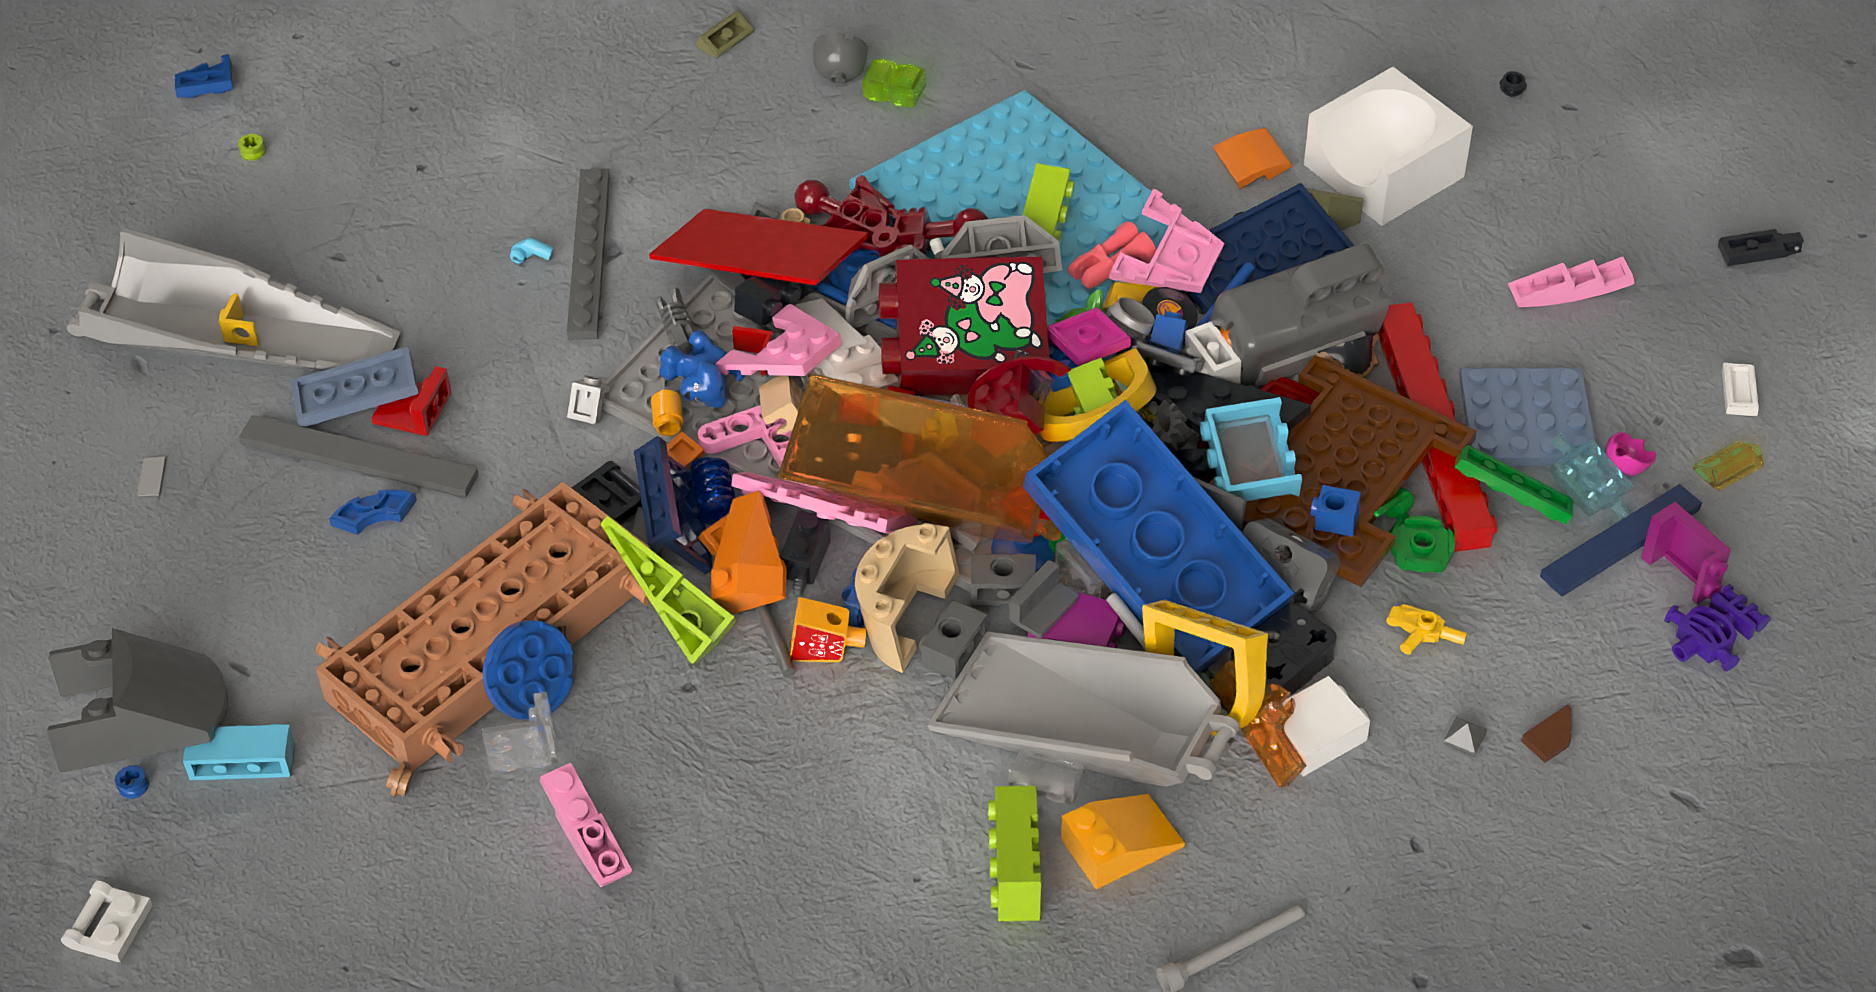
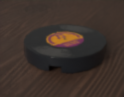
(1171, 300)

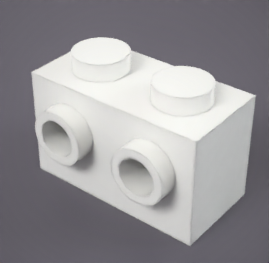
(1218, 355)

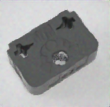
(1309, 569)

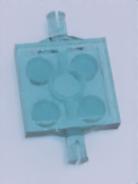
(1590, 477)

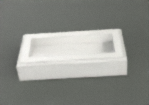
(1740, 389)

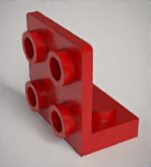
(420, 411)

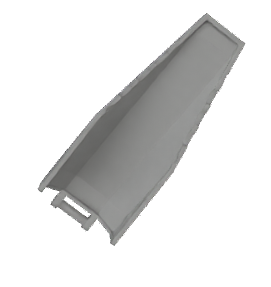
(173, 299)

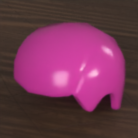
(1629, 454)

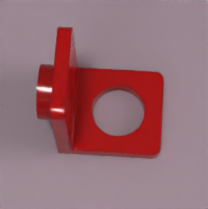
(751, 340)

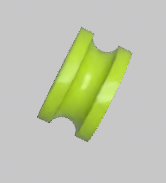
(251, 147)

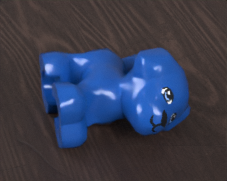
(702, 379)

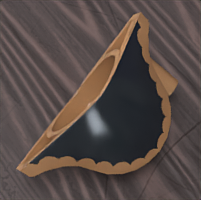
(1353, 355)

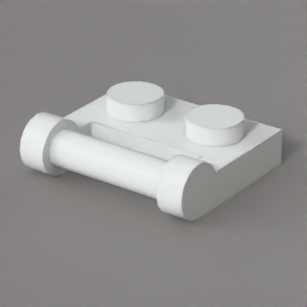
(115, 928)

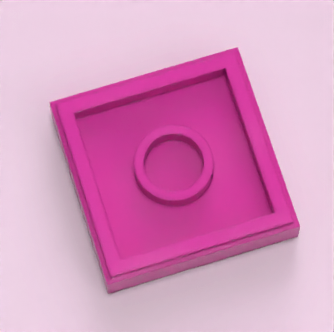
(1088, 336)

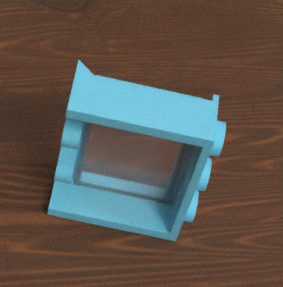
(1250, 450)

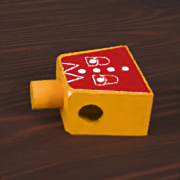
(822, 632)

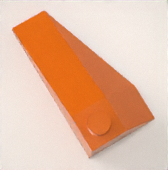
(747, 560)

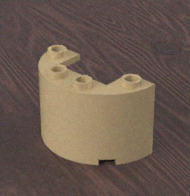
(891, 575)

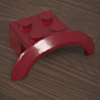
(1005, 389)

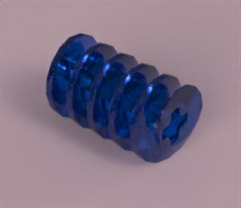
(712, 488)

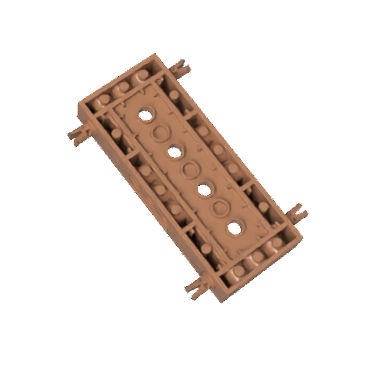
(428, 708)

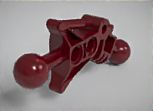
(868, 212)

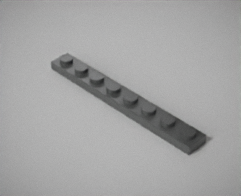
(588, 255)

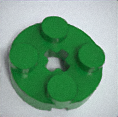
(1422, 559)

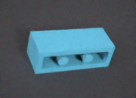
(242, 753)

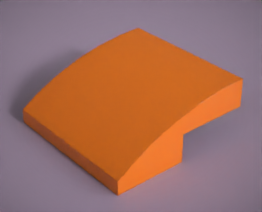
(1252, 156)

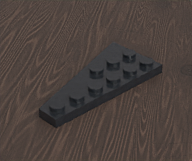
(1202, 392)

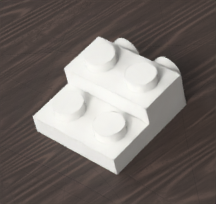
(858, 365)

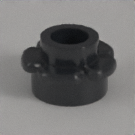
(1513, 84)

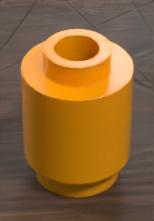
(667, 412)

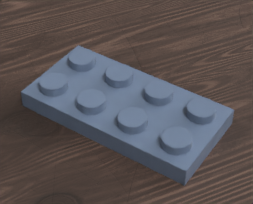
(354, 387)

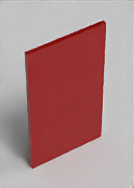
(759, 246)

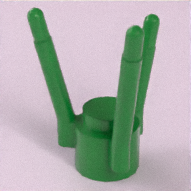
(1397, 507)

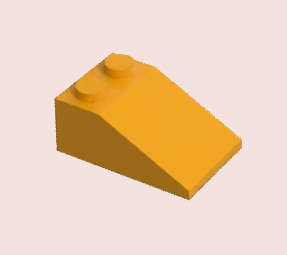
(1118, 837)

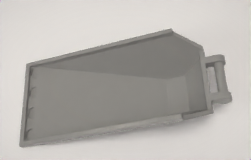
(1089, 706)

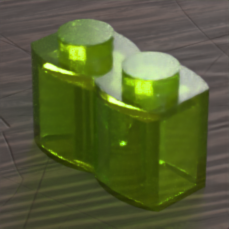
(894, 83)

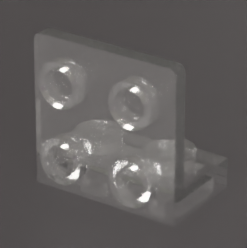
(523, 743)

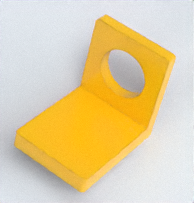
(230, 320)

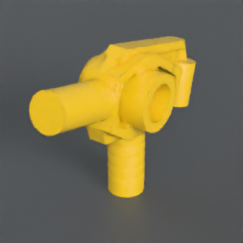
(1422, 626)

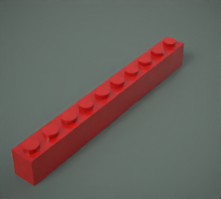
(1417, 378)

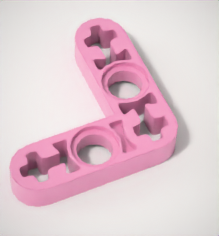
(756, 429)

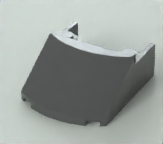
(159, 700)

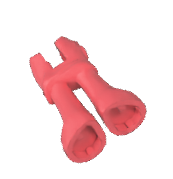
(1095, 265)

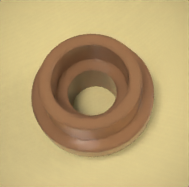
(399, 780)

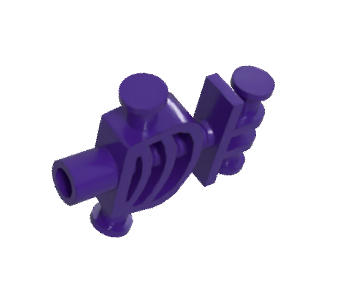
(1712, 630)

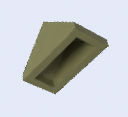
(1342, 208)

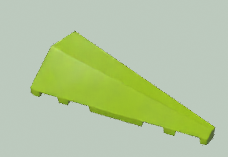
(686, 611)

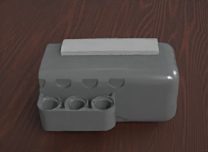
(1301, 310)

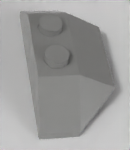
(1005, 238)
(864, 288)

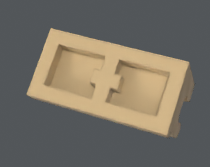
(780, 399)

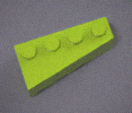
(1016, 853)

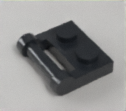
(606, 496)

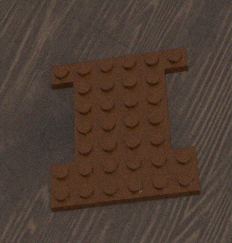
(1358, 442)

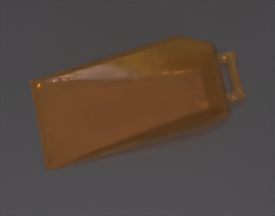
(918, 458)

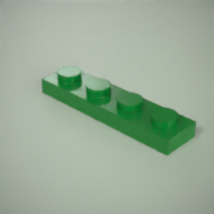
(1514, 483)

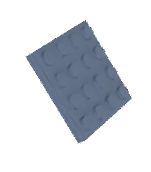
(1524, 410)

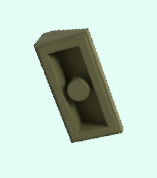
(724, 35)

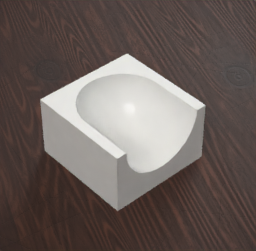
(1387, 145)

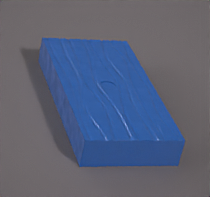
(1154, 530)

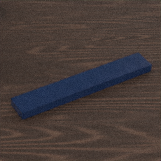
(1612, 543)

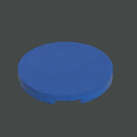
(527, 661)

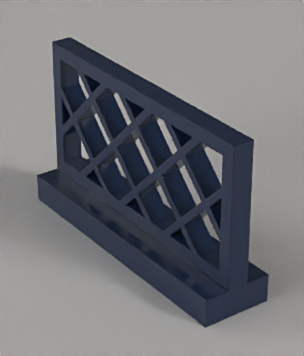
(670, 505)

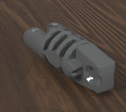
(676, 321)

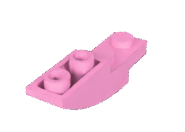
(584, 826)

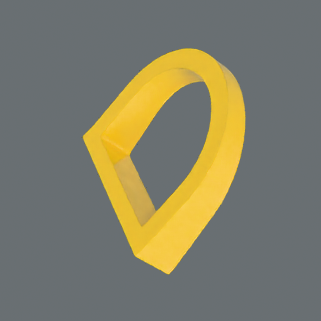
(1126, 368)
(1249, 647)

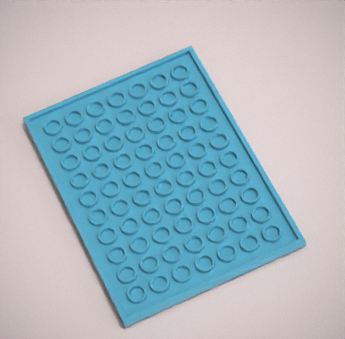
(990, 168)

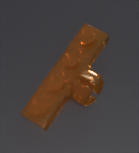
(1267, 728)

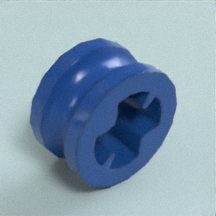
(136, 789)

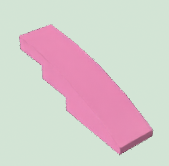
(1566, 285)

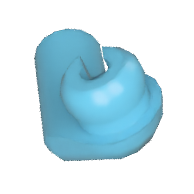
(528, 248)

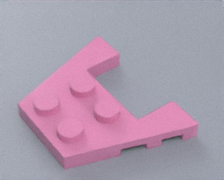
(1182, 257)
(793, 352)

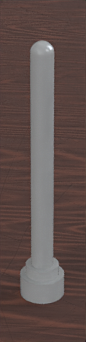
(1173, 976)

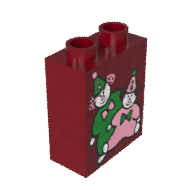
(961, 319)

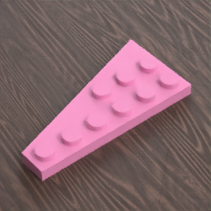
(824, 503)

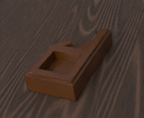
(1550, 735)

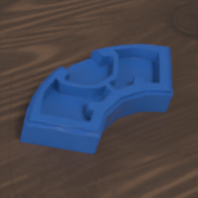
(363, 512)

